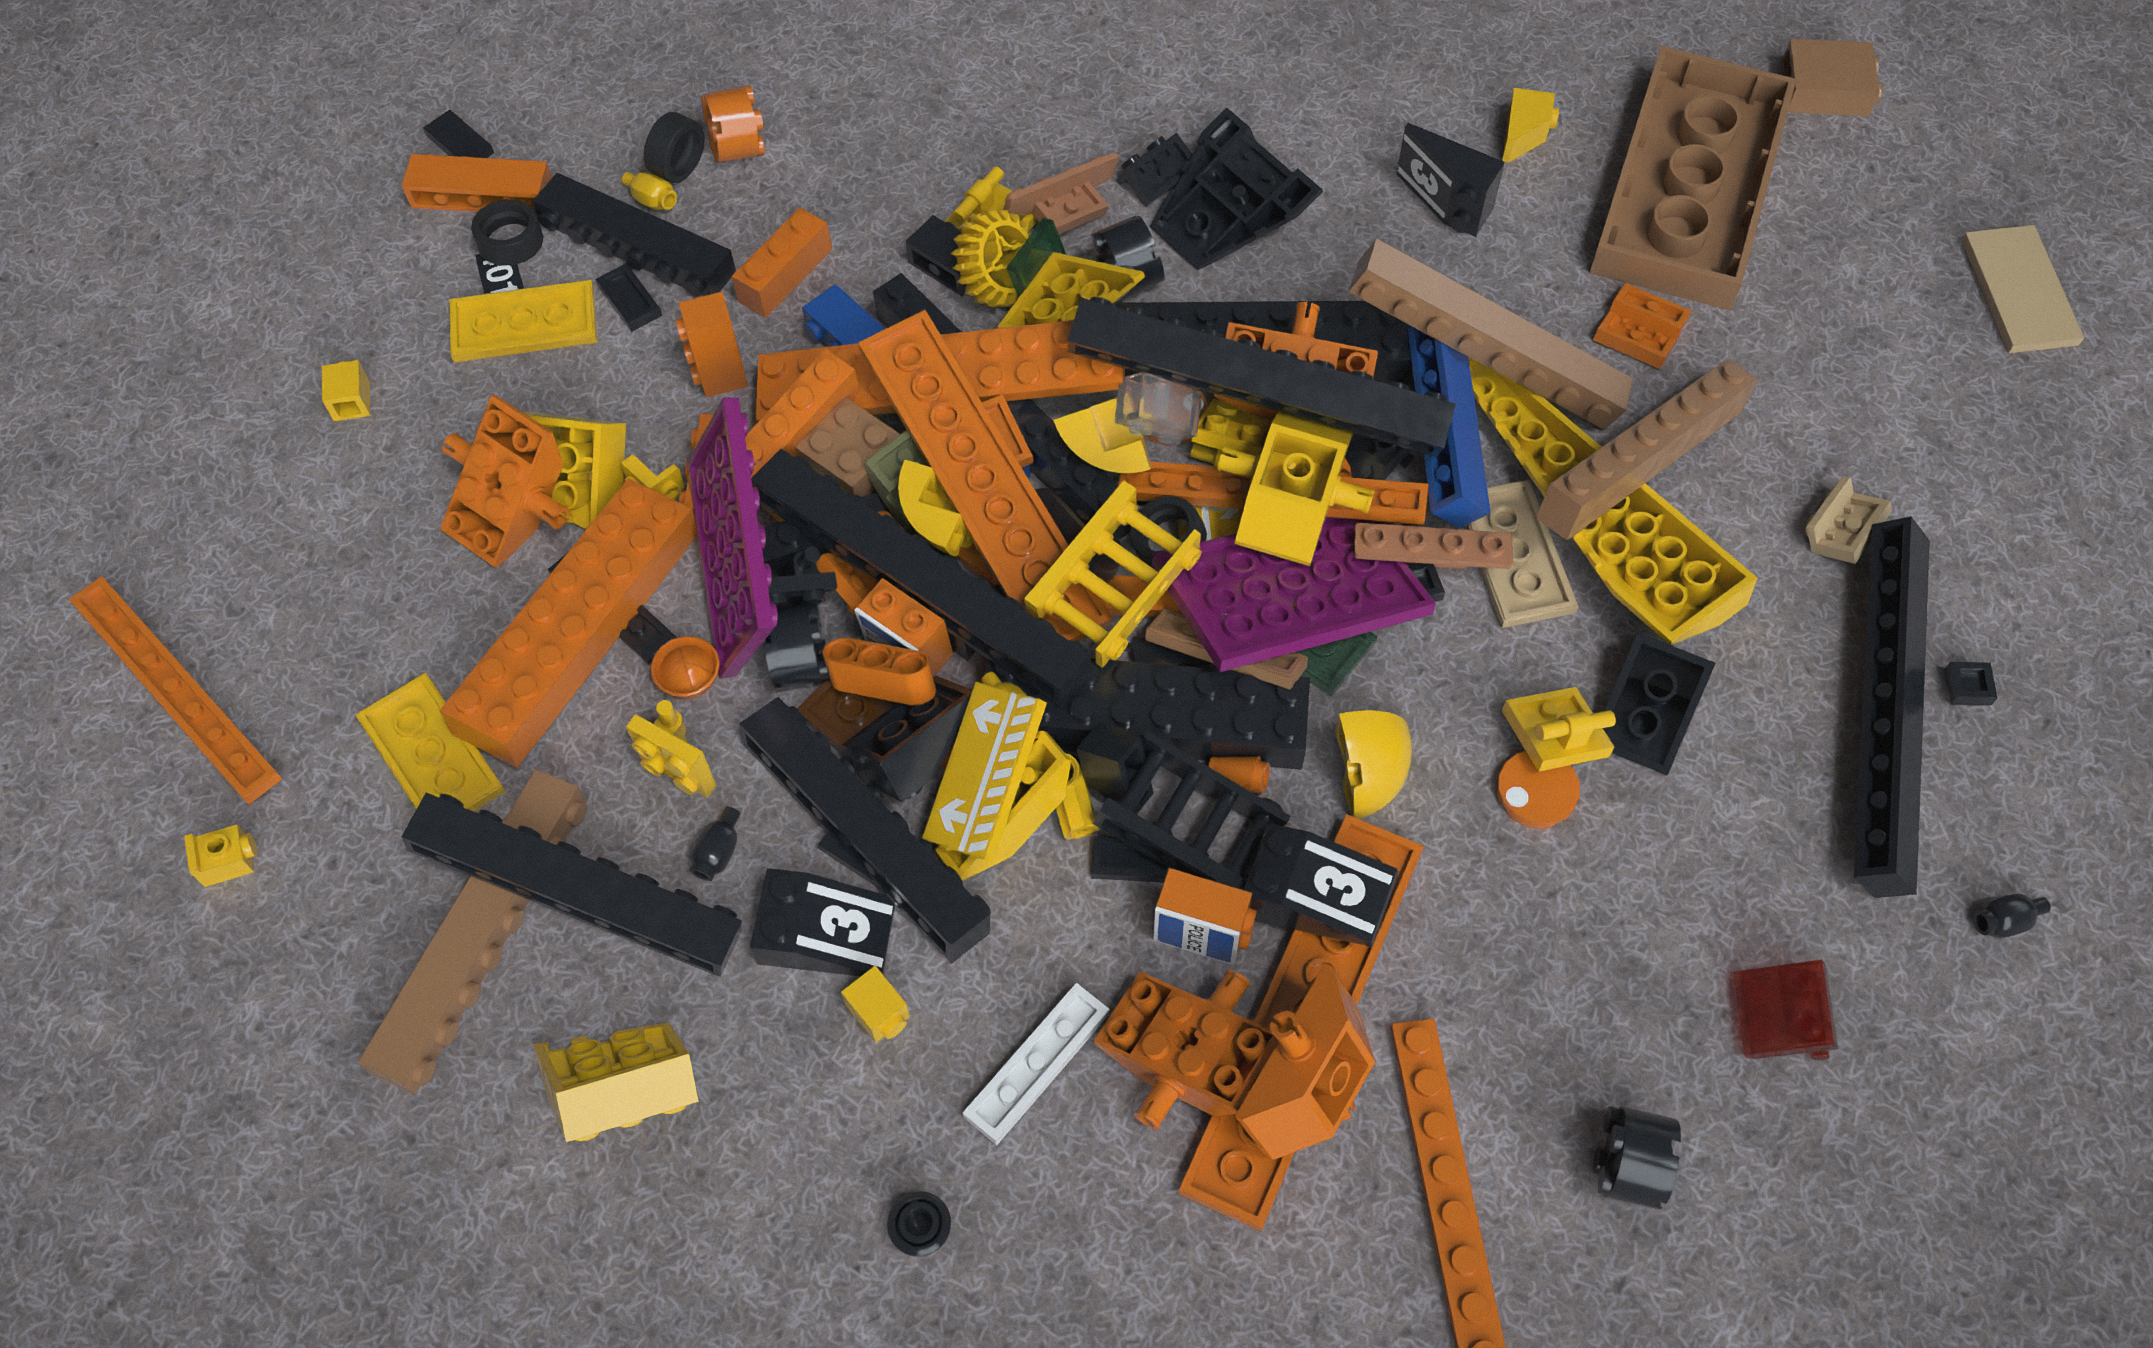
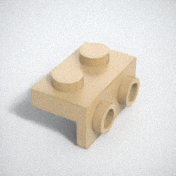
(1845, 522)

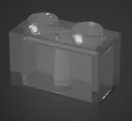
(1158, 408)

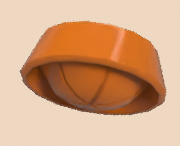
(685, 667)

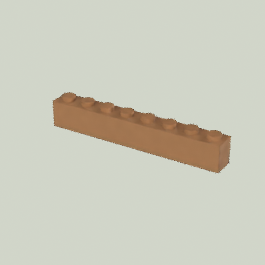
(1491, 334)
(1645, 449)
(464, 950)

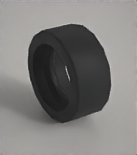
(670, 131)
(512, 250)
(1160, 511)

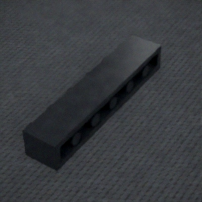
(634, 236)

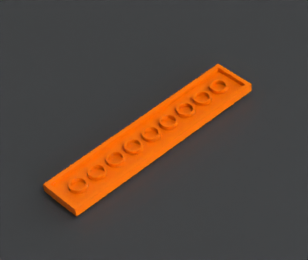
(998, 361)
(973, 463)
(1228, 1166)

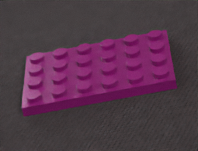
(731, 539)
(1266, 606)

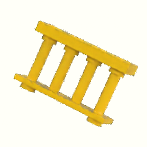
(1097, 538)

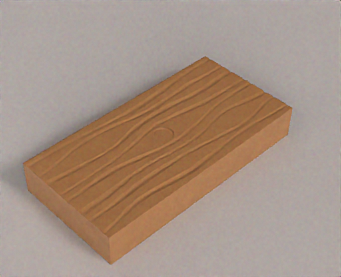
(1694, 178)

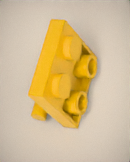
(985, 195)
(1228, 427)
(1559, 728)
(666, 751)

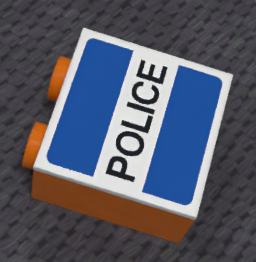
(900, 621)
(1203, 916)

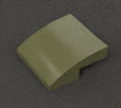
(885, 470)

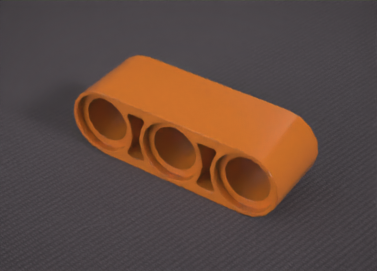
(879, 671)

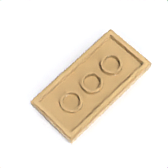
(2022, 289)
(1536, 582)

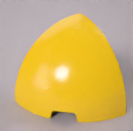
(1101, 441)
(930, 509)
(1376, 758)

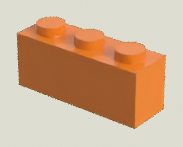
(782, 262)
(711, 344)

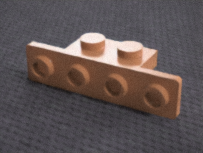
(1067, 197)
(1433, 546)

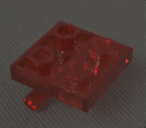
(1786, 1010)

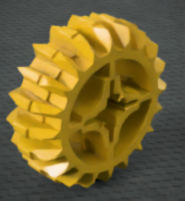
(984, 253)

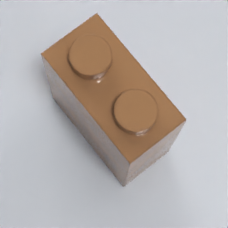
(1832, 76)

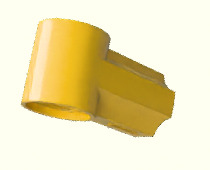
(1076, 810)

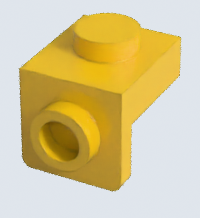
(667, 482)

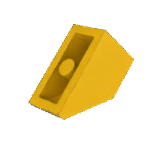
(1528, 121)

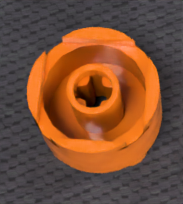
(733, 124)

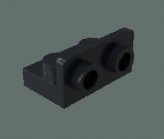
(1157, 170)

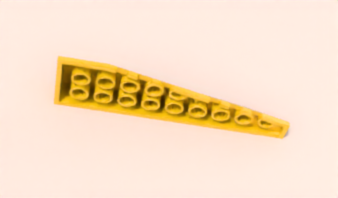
(1639, 547)

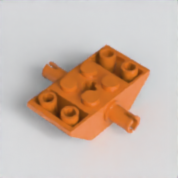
(1305, 346)
(503, 483)
(1186, 1045)
(1310, 1073)

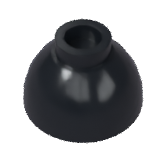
(919, 1224)

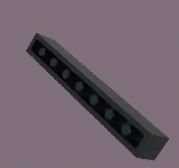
(866, 829)
(573, 883)

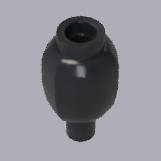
(715, 846)
(2009, 915)

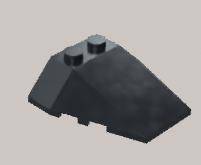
(1229, 194)

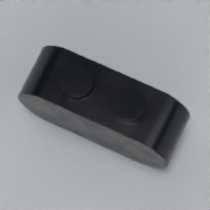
(1071, 516)

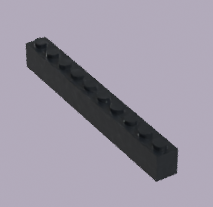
(1261, 376)
(1052, 458)
(881, 549)
(1893, 711)

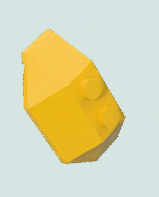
(1038, 795)

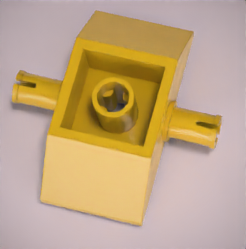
(1293, 487)

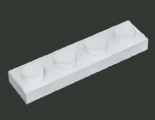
(1036, 1064)

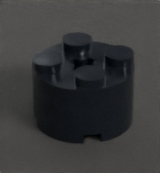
(1130, 246)
(796, 647)
(1637, 1157)

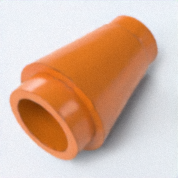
(1245, 771)

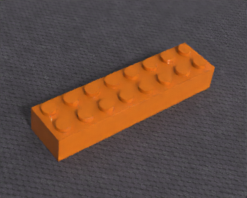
(570, 623)

